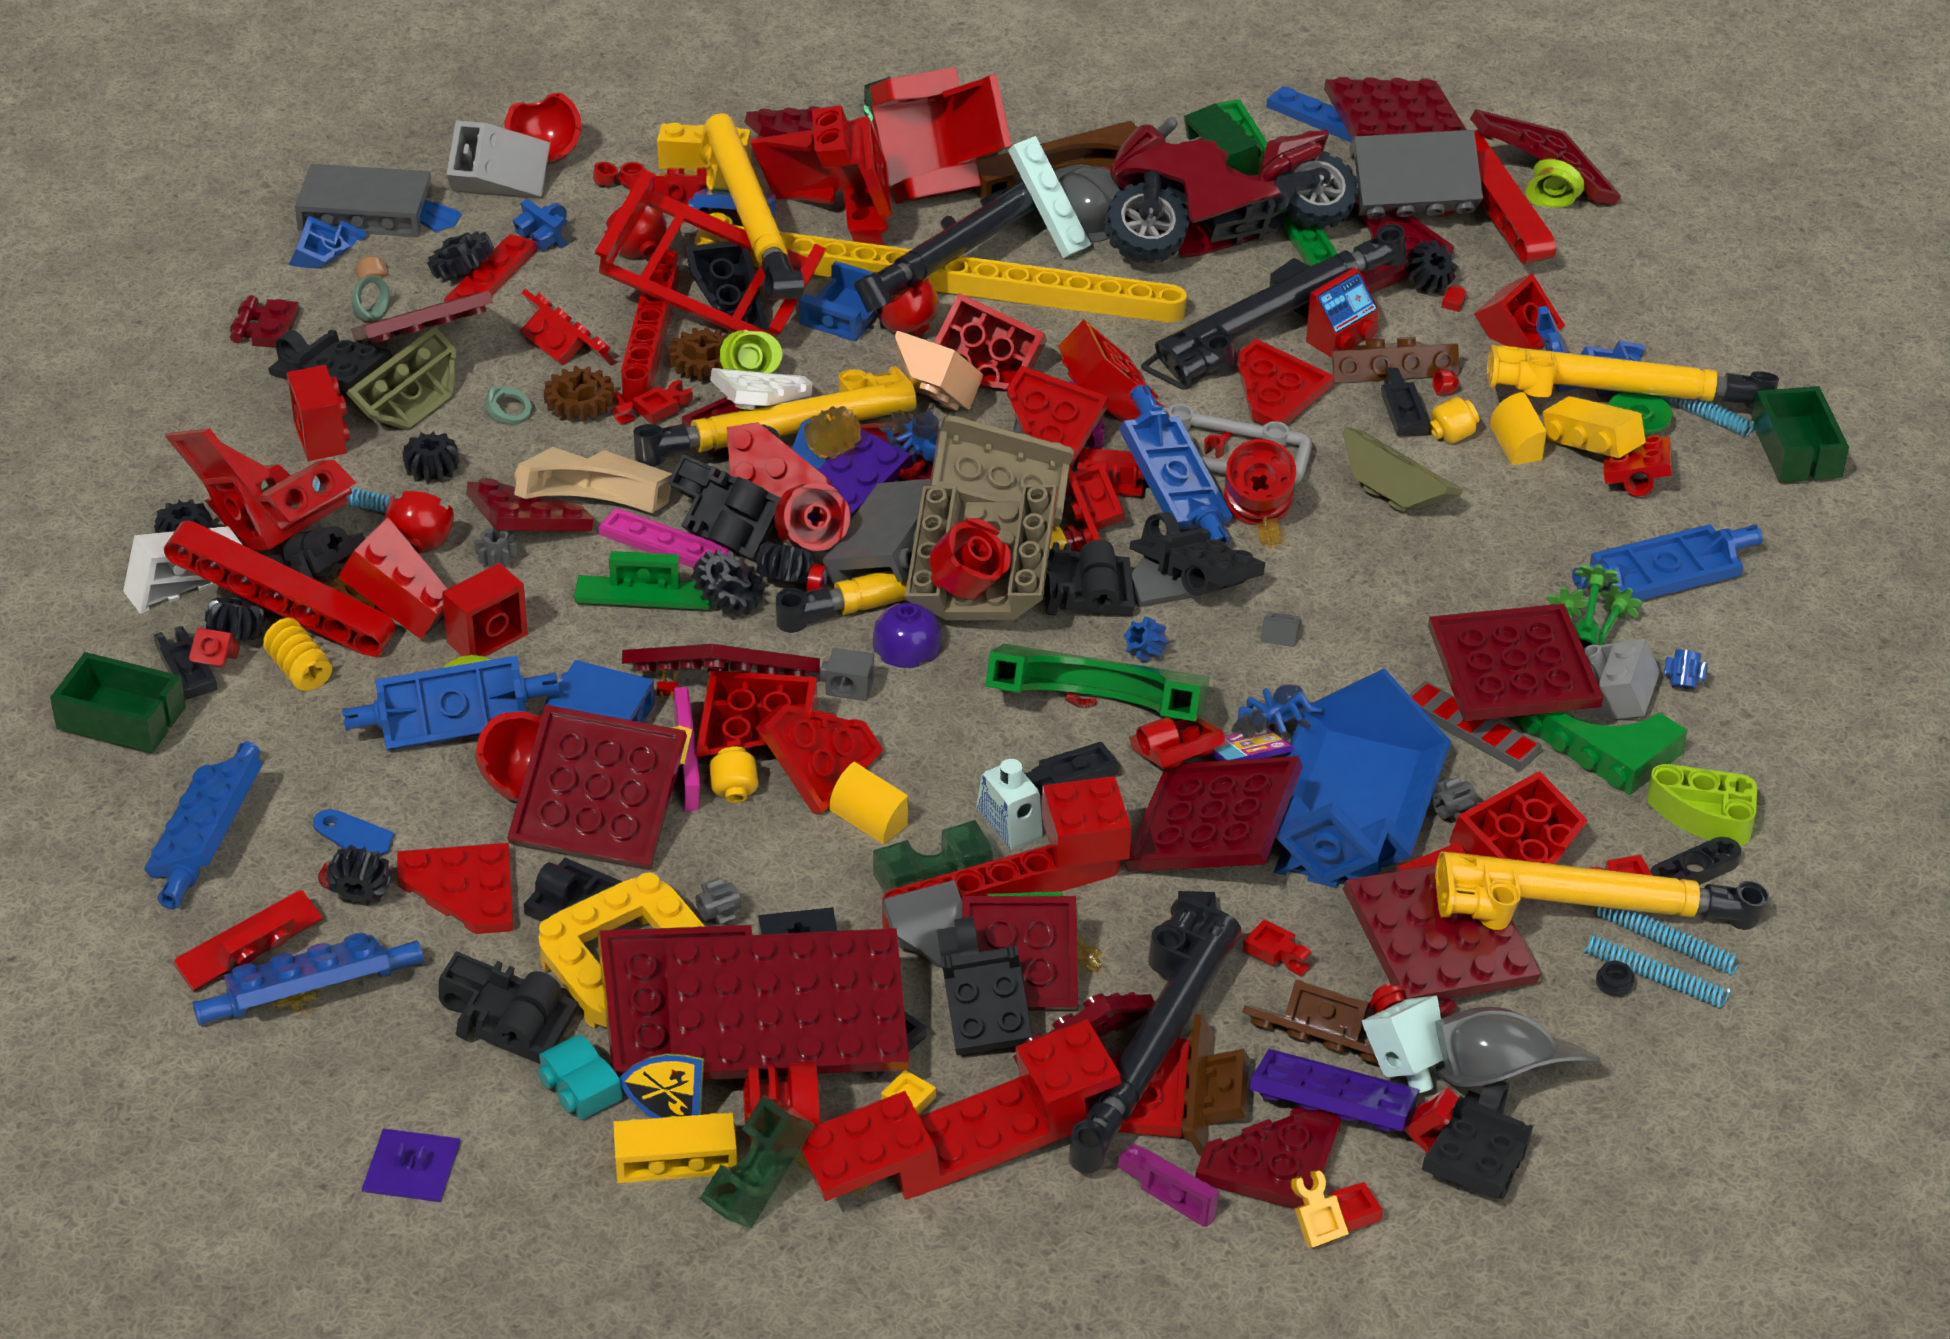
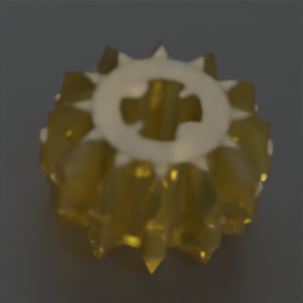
(832, 432)

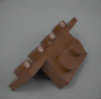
(1411, 357)
(1320, 1014)
(1215, 1085)

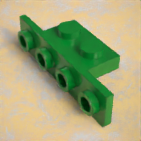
(641, 581)

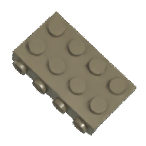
(996, 463)

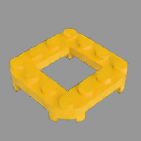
(566, 931)

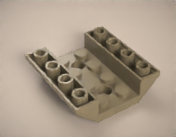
(1022, 525)

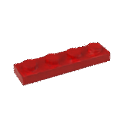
(497, 269)

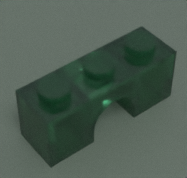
(960, 849)
(744, 1189)

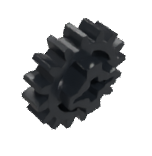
(460, 255)
(727, 582)

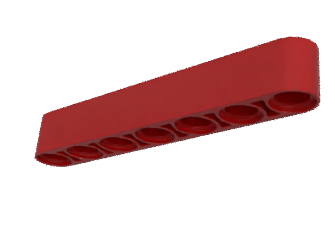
(1511, 209)
(649, 332)
(279, 588)
(1017, 873)

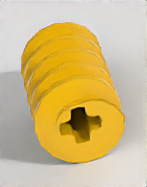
(297, 654)

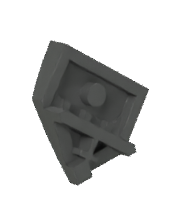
(1154, 586)
(920, 915)

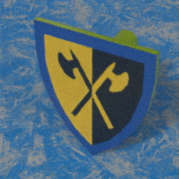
(661, 1095)

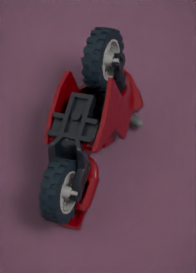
(1211, 203)

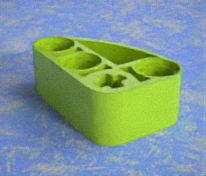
(1705, 801)

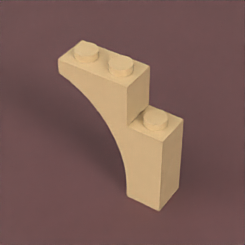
(598, 477)

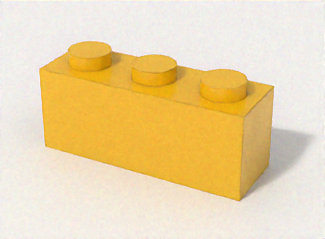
(680, 146)
(1594, 427)
(674, 1147)

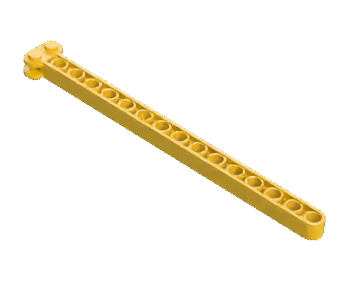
(1001, 279)

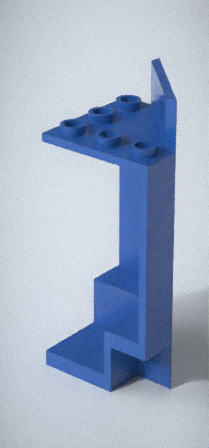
(1361, 782)

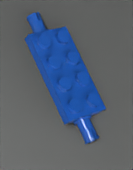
(1174, 468)
(1675, 560)
(448, 701)
(201, 822)
(304, 972)

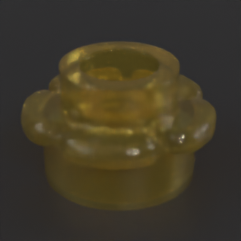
(1269, 532)

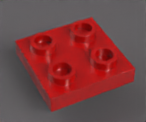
(1651, 459)
(1171, 741)

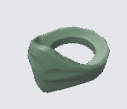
(376, 311)
(493, 408)

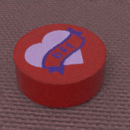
(817, 577)

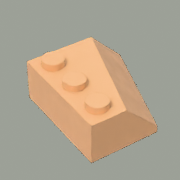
(938, 371)

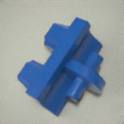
(546, 222)

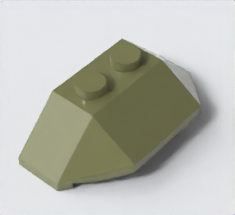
(409, 383)
(1394, 474)

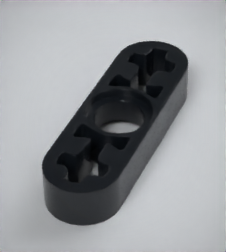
(1703, 856)

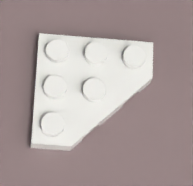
(760, 388)

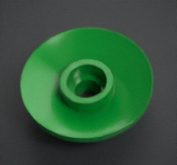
(1654, 410)

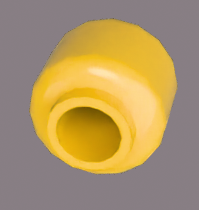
(1453, 420)
(733, 774)

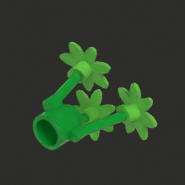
(1618, 602)

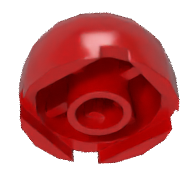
(645, 234)
(911, 309)
(421, 519)

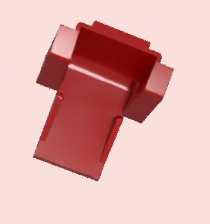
(937, 131)
(828, 160)
(236, 494)

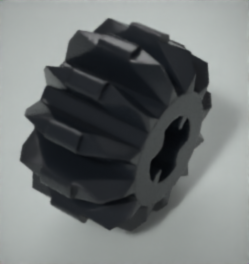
(1430, 266)
(430, 457)
(173, 514)
(784, 562)
(235, 616)
(358, 875)

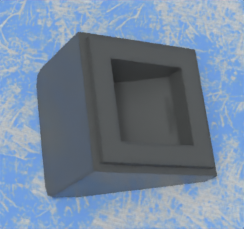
(1280, 629)

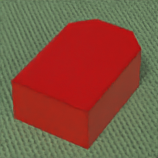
(1454, 298)

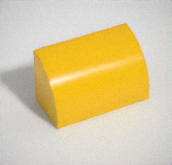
(1518, 429)
(869, 803)

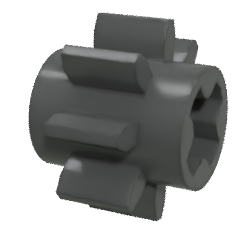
(496, 547)
(1454, 798)
(718, 901)

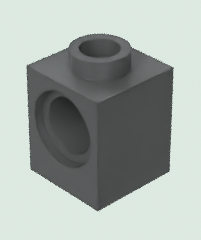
(848, 674)

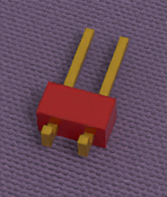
(666, 688)

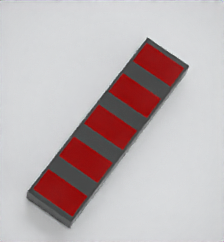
(1485, 734)

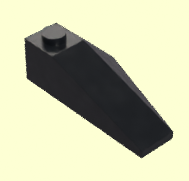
(723, 276)

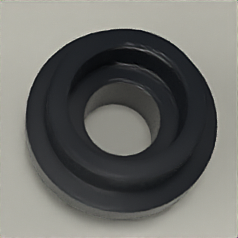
(1615, 978)

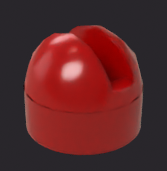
(605, 173)
(1445, 382)

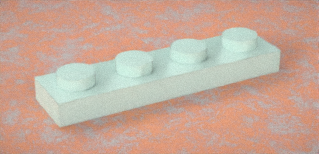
(1049, 197)

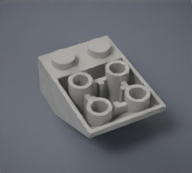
(496, 161)
(1625, 677)

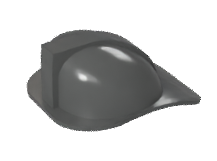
(1089, 194)
(1496, 1044)

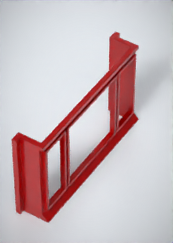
(624, 223)

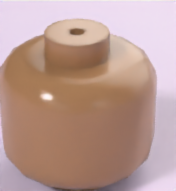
(371, 266)

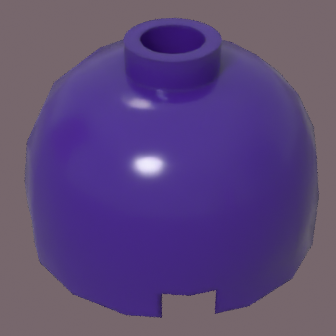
(907, 635)

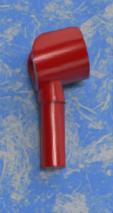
(622, 412)
(1216, 442)

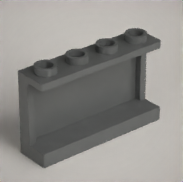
(1417, 173)
(365, 197)
(879, 532)

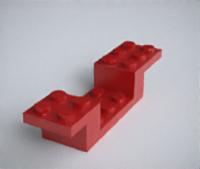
(967, 1134)

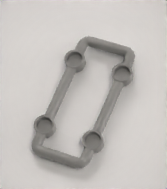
(1272, 431)

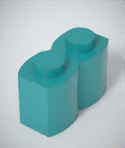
(579, 1077)

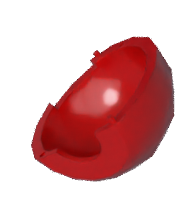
(550, 120)
(506, 750)

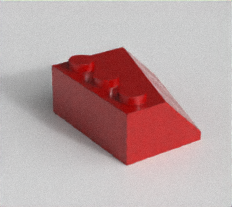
(990, 341)
(1103, 368)
(396, 579)
(742, 700)
(1521, 823)

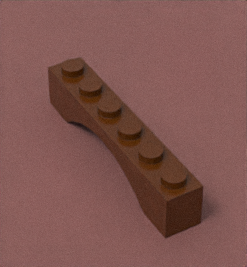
(1089, 148)

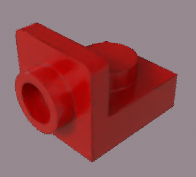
(213, 647)
(1430, 1118)

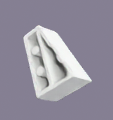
(154, 577)

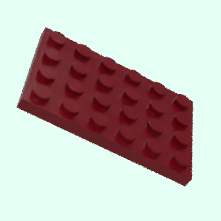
(788, 1002)

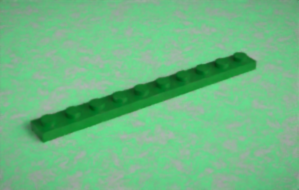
(1310, 243)

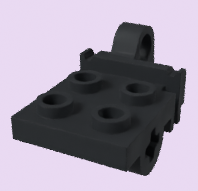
(343, 358)
(725, 507)
(316, 551)
(1203, 562)
(1089, 580)
(982, 991)
(504, 1008)
(1480, 1143)

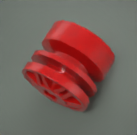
(1259, 481)
(798, 1091)

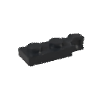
(1403, 405)
(1075, 765)

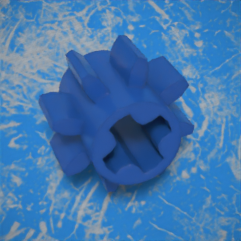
(1146, 639)
(1685, 669)

